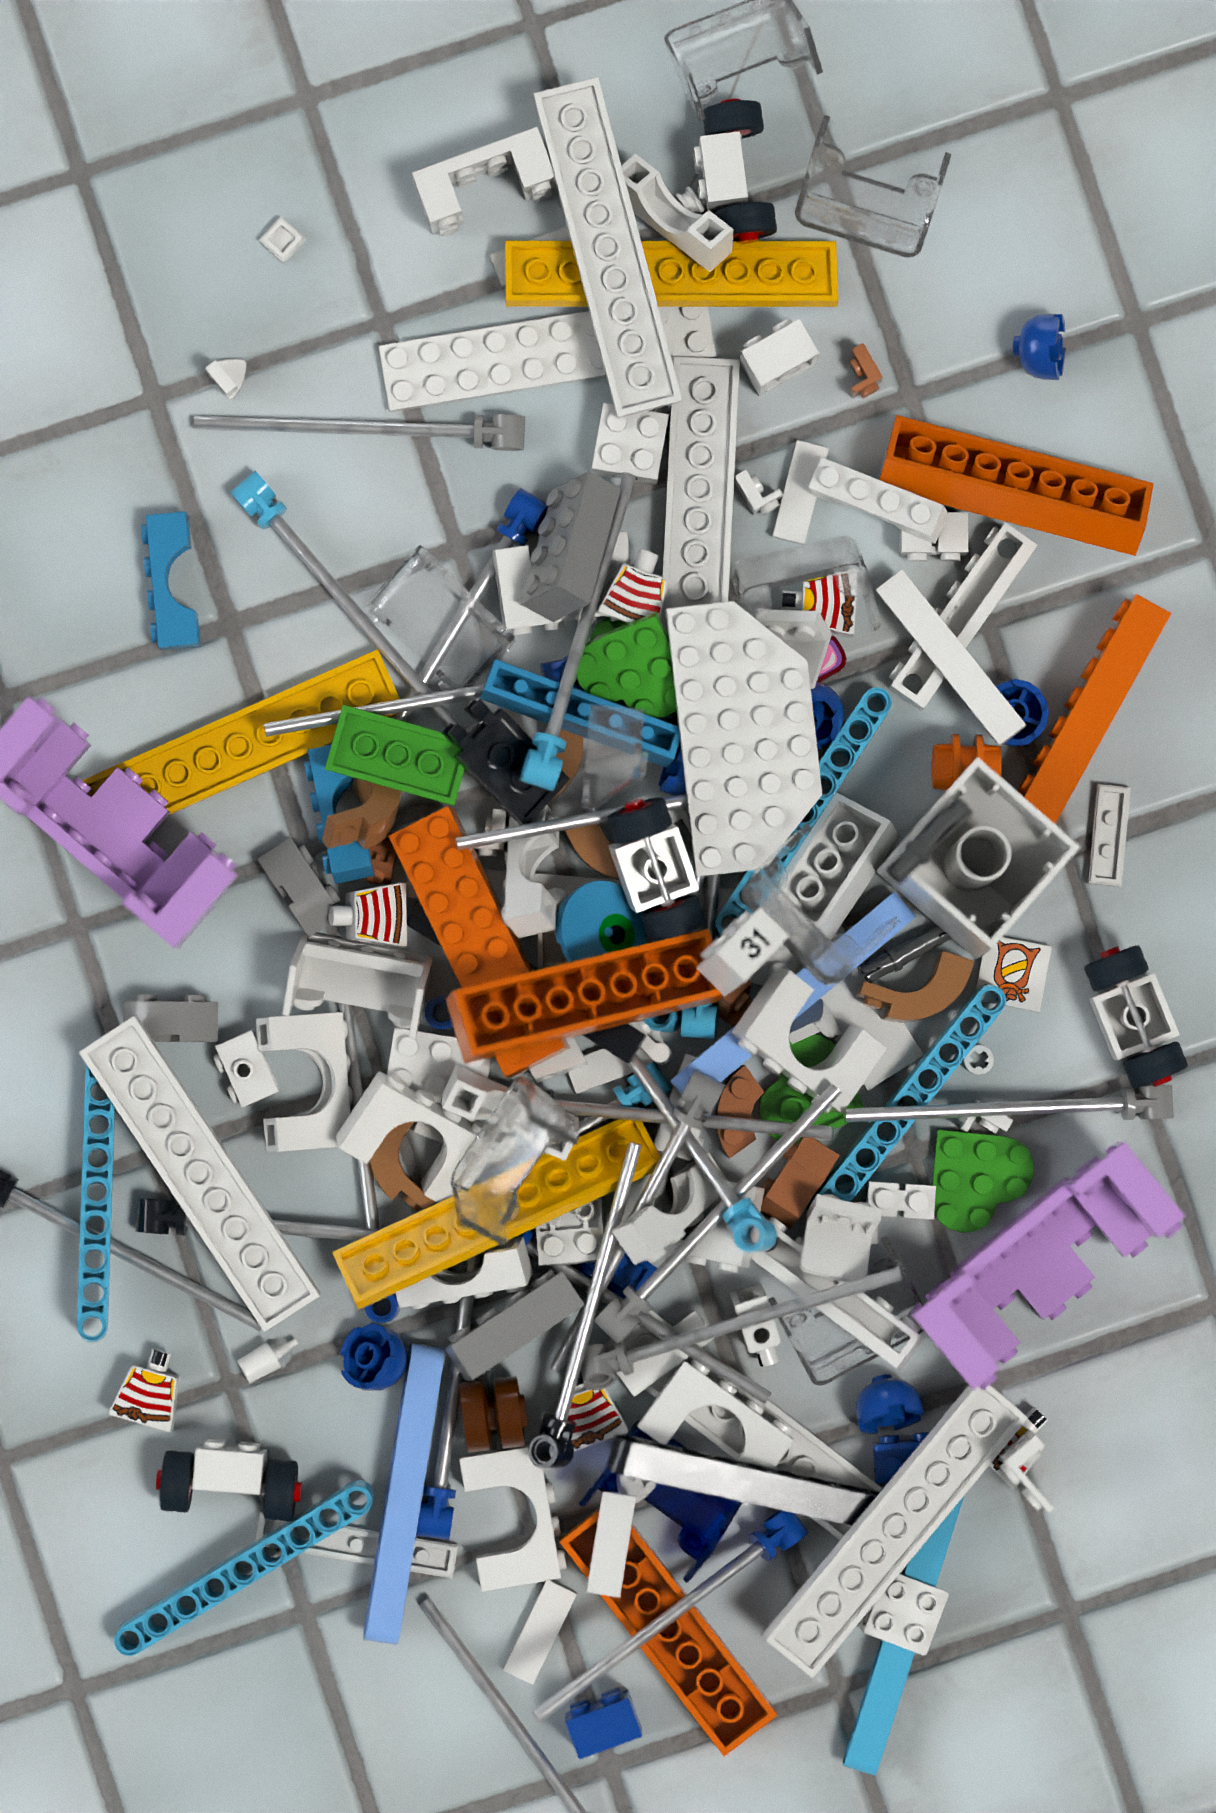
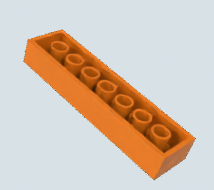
(1017, 485)
(1093, 705)
(465, 915)
(581, 997)
(686, 1651)

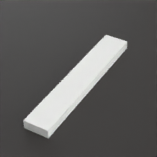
(951, 658)
(361, 1545)

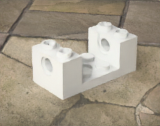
(521, 150)

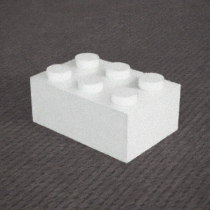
(429, 1061)

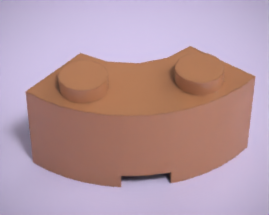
(738, 1101)
(797, 1181)

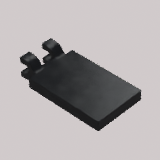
(495, 758)

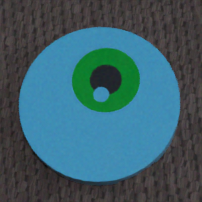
(597, 922)

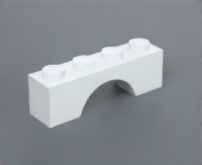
(698, 235)
(862, 492)
(528, 904)
(477, 1098)
(650, 1230)
(502, 1269)

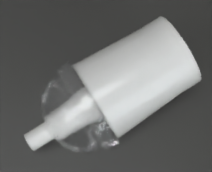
(266, 1358)

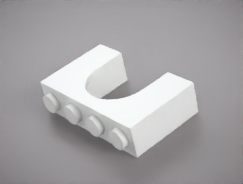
(512, 569)
(766, 1031)
(324, 1041)
(392, 1103)
(718, 1244)
(692, 1389)
(538, 1557)

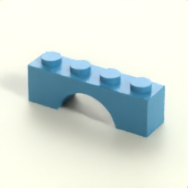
(167, 539)
(345, 861)

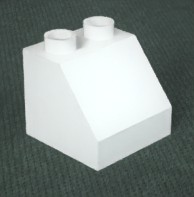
(988, 865)

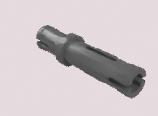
(935, 834)
(895, 958)

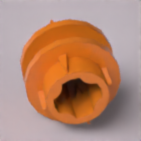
(952, 760)

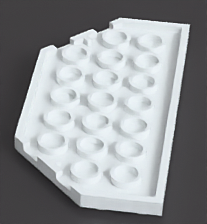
(741, 735)

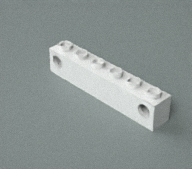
(967, 609)
(857, 1314)

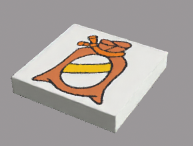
(1017, 970)

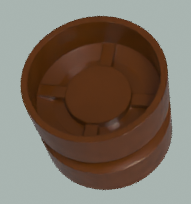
(500, 1413)

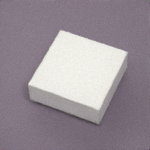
(282, 240)

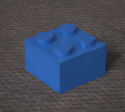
(603, 1723)

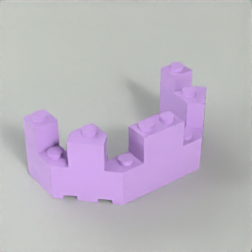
(111, 826)
(1037, 1259)

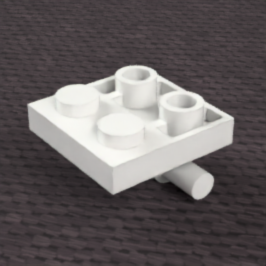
(572, 1236)

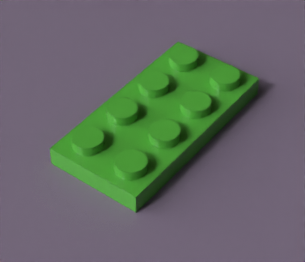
(395, 755)

